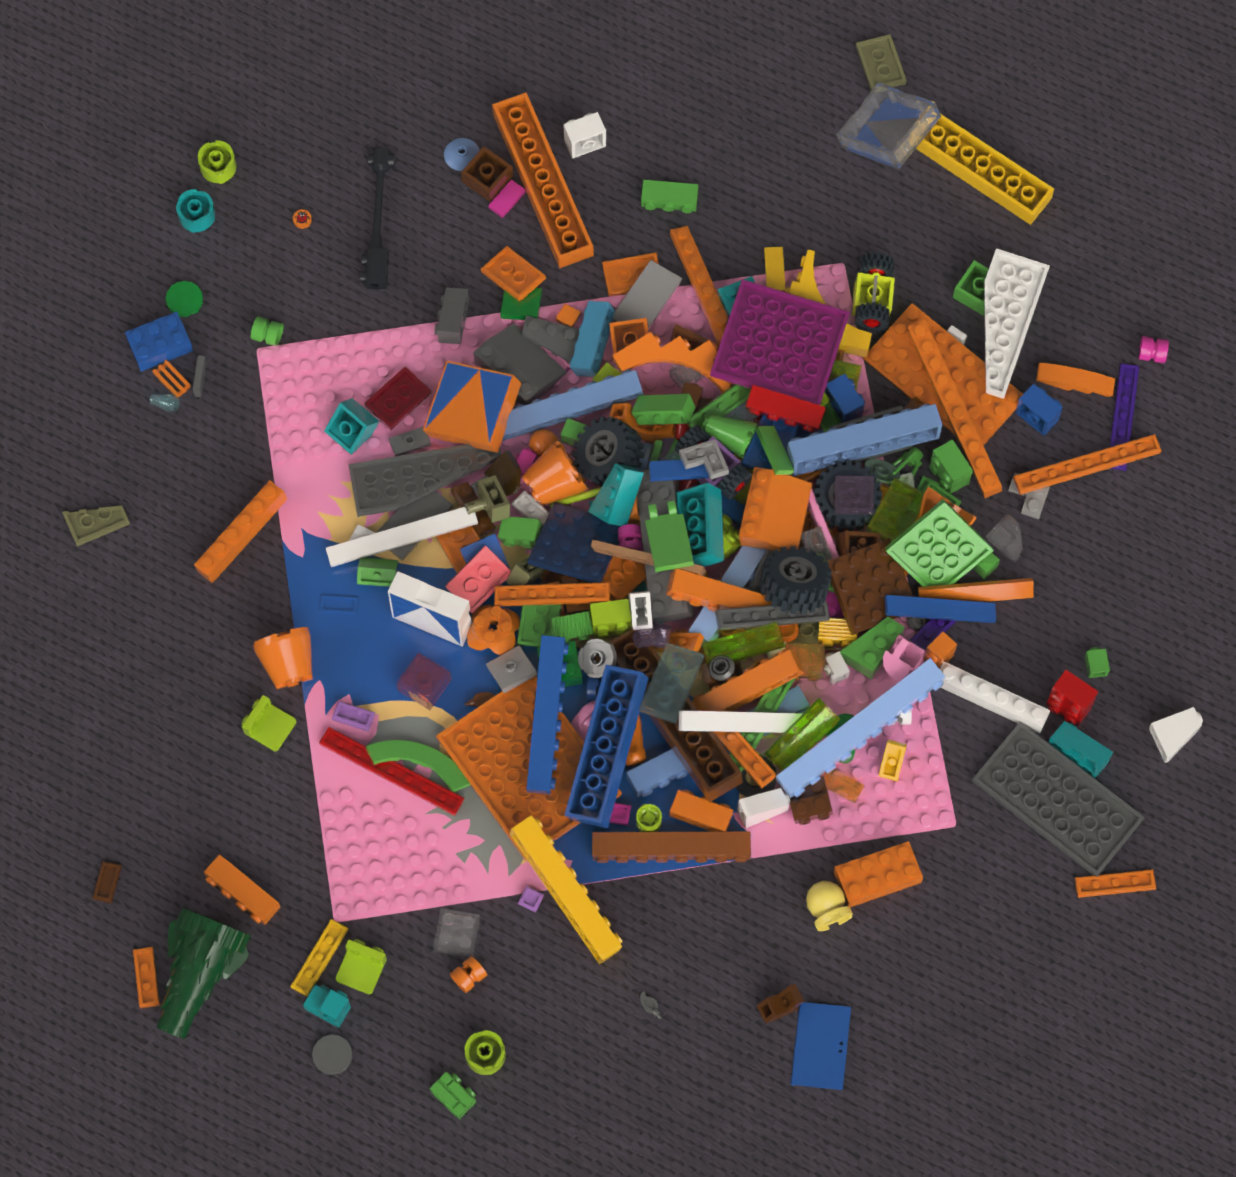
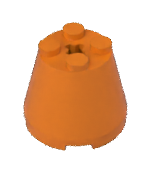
(554, 476)
(286, 657)

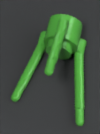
(910, 458)

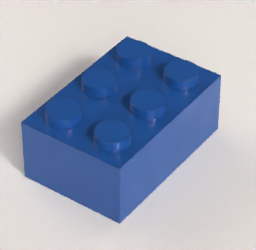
(158, 341)

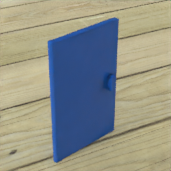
(818, 1047)

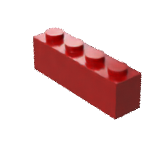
(785, 408)

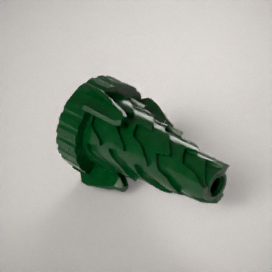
(201, 955)

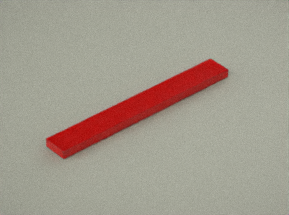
(392, 772)

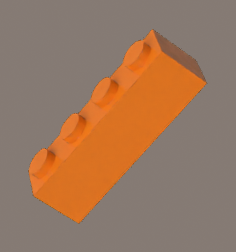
(242, 890)

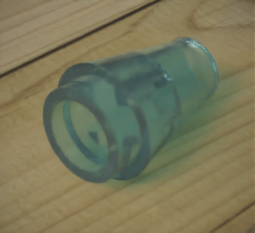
(167, 402)

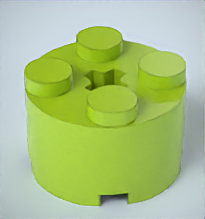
(217, 162)
(485, 1041)

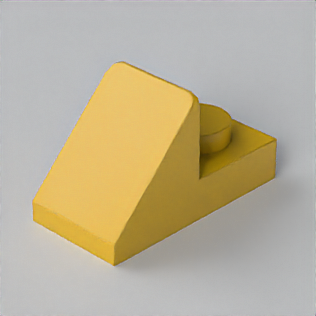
(892, 760)

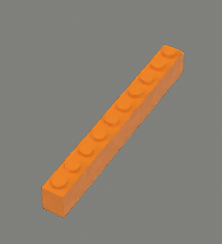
(954, 408)

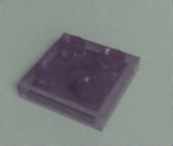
(854, 495)

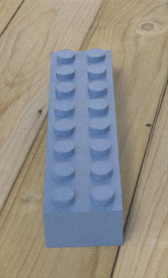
(864, 439)

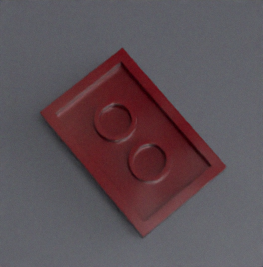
(398, 398)

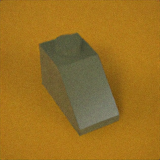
(524, 574)

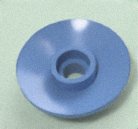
(457, 160)

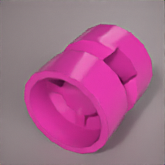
(1153, 349)
(630, 537)

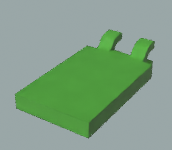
(668, 539)

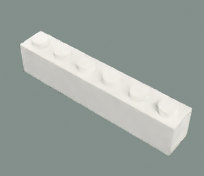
(993, 698)

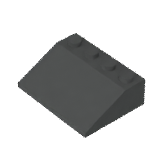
(518, 356)

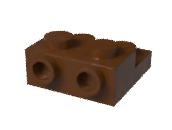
(812, 804)

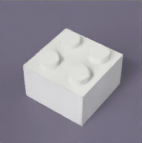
(584, 134)

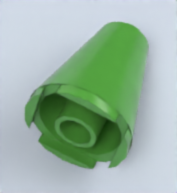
(731, 432)

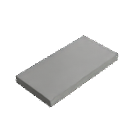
(648, 294)

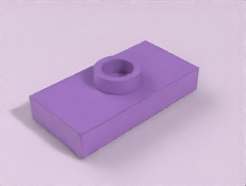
(353, 716)

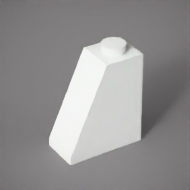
(640, 610)
(1175, 731)
(762, 806)

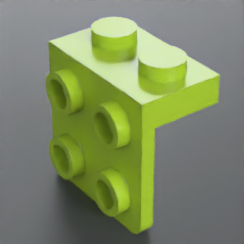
(268, 724)
(361, 966)

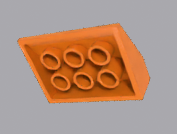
(774, 511)

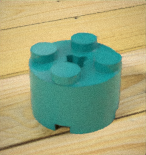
(195, 210)

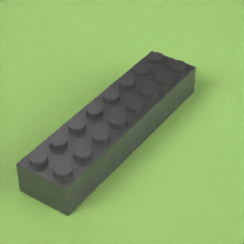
(663, 607)

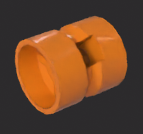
(468, 974)

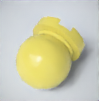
(827, 903)

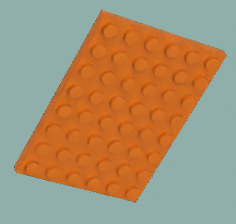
(494, 756)

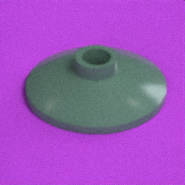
(882, 470)

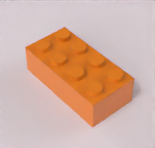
(878, 874)

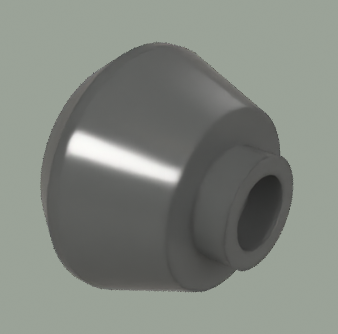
(721, 668)

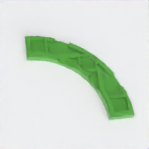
(422, 755)

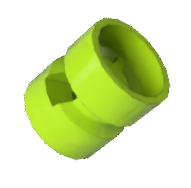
(648, 818)

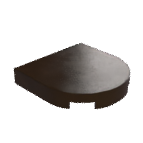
(507, 473)

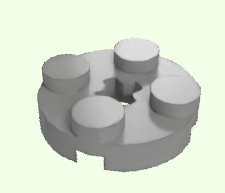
(590, 650)

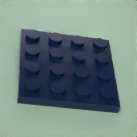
(567, 542)

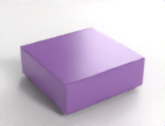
(531, 899)

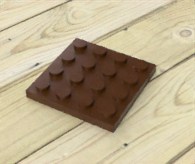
(863, 582)

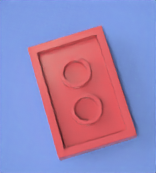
(478, 578)

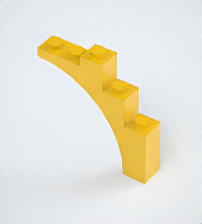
(853, 340)

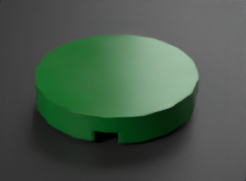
(184, 298)

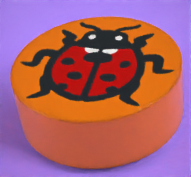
(302, 219)

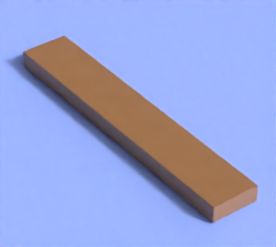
(637, 556)

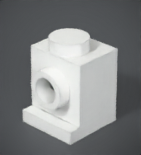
(836, 667)

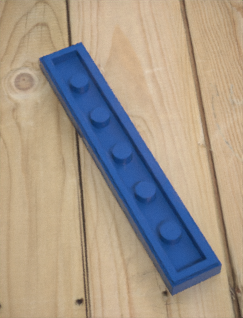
(940, 609)

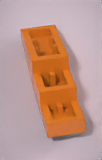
(1075, 378)

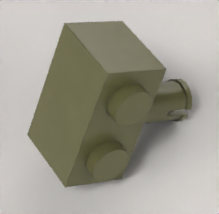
(491, 500)

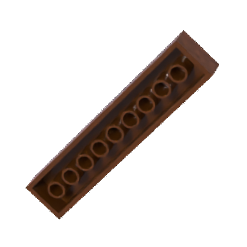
(697, 750)

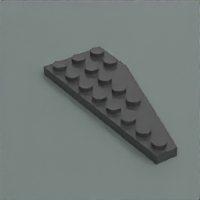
(400, 480)

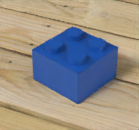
(845, 399)
(1039, 409)

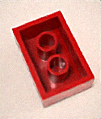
(1071, 698)

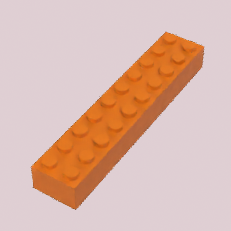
(543, 180)

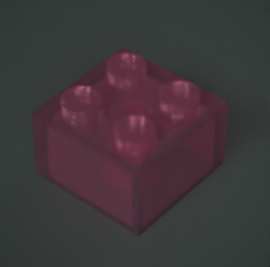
(424, 681)

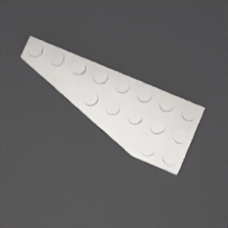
(1009, 303)

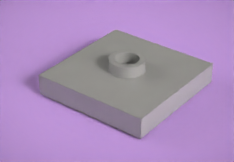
(511, 669)

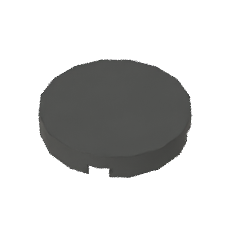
(332, 1054)

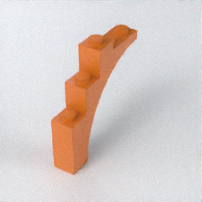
(648, 350)

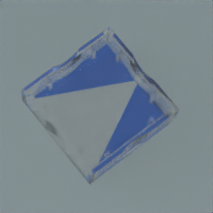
(888, 125)

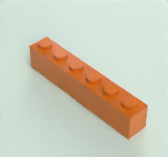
(240, 531)
(710, 592)
(751, 684)

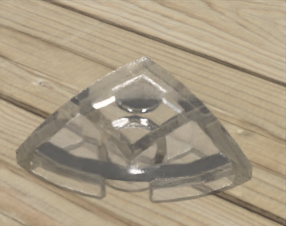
(1007, 538)

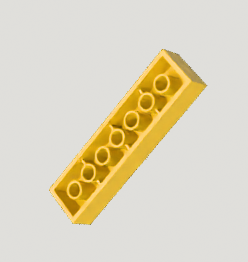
(986, 169)
(565, 889)

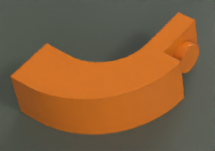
(649, 433)

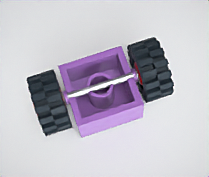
(738, 475)

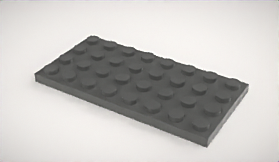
(1058, 799)

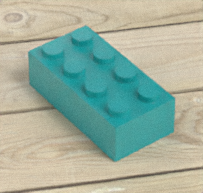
(703, 522)

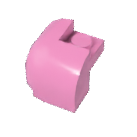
(902, 658)

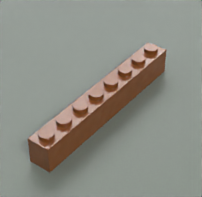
(671, 846)

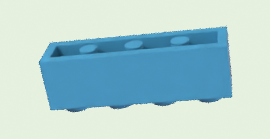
(592, 338)

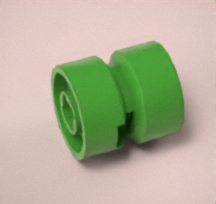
(267, 331)

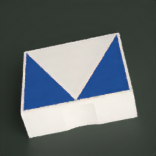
(429, 608)

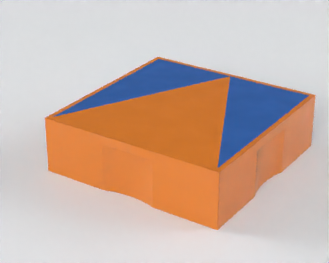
(472, 406)

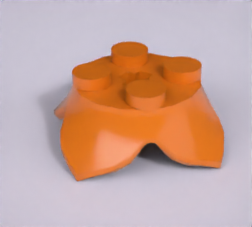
(498, 640)

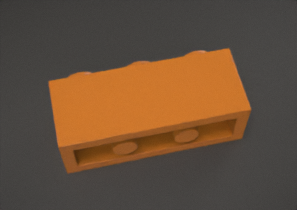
(701, 812)

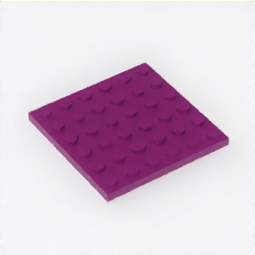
(779, 342)

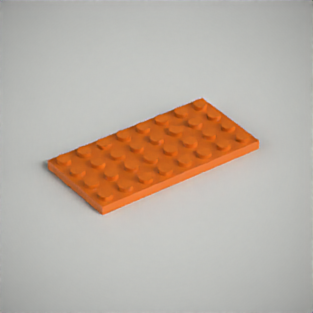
(901, 365)

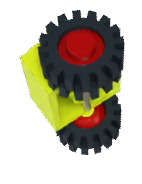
(873, 292)

